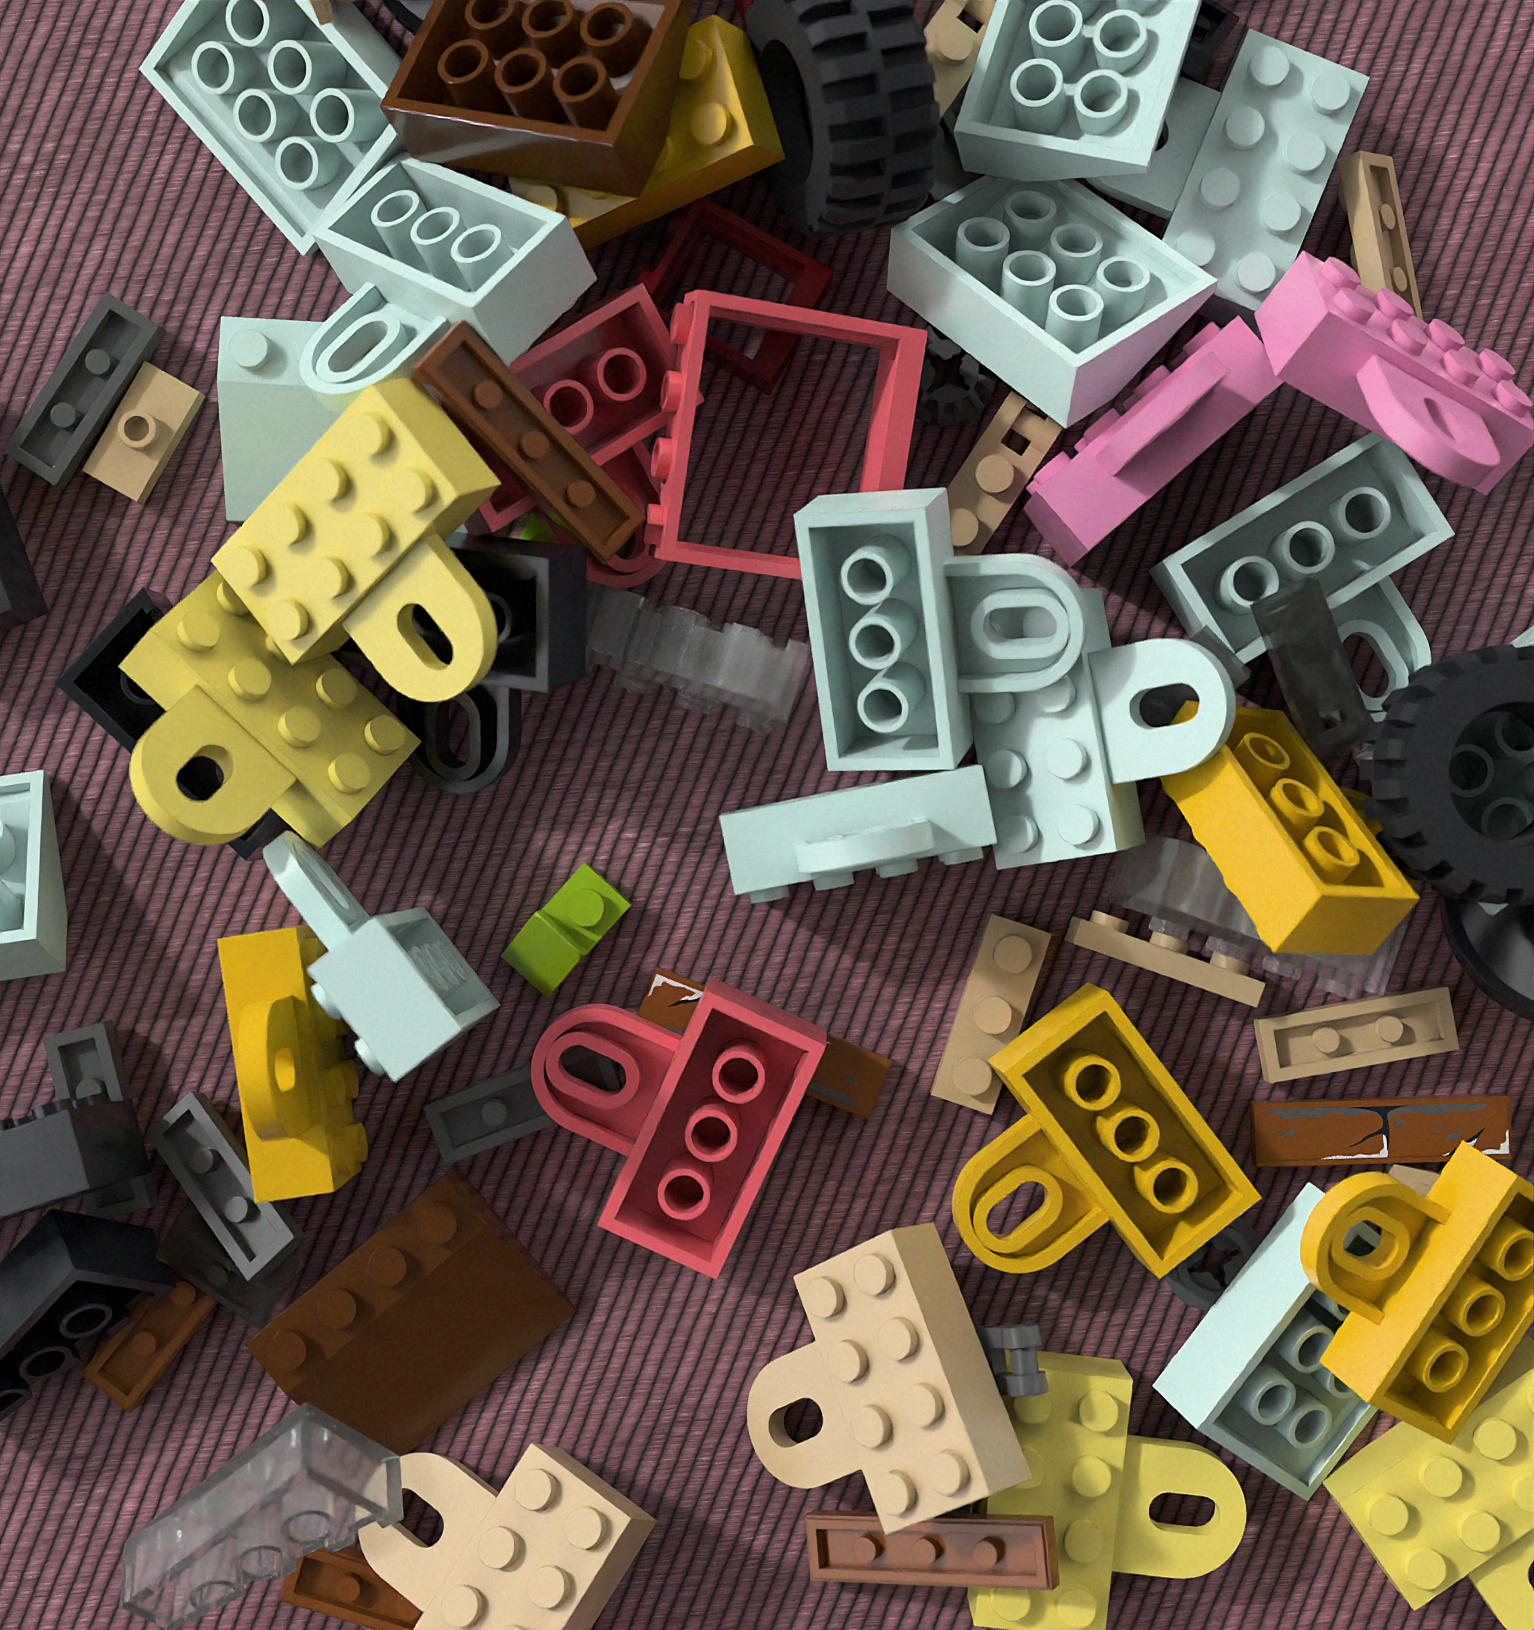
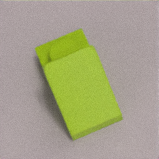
(566, 929)

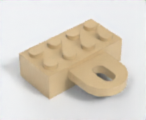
(895, 1385)
(514, 1558)

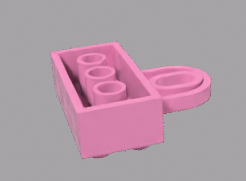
(1396, 372)
(1163, 431)

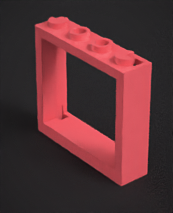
(888, 427)

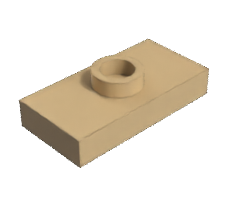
(143, 433)

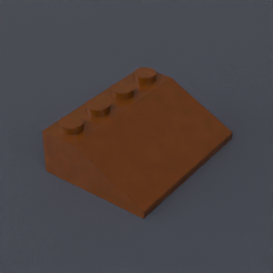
(543, 88)
(414, 1318)

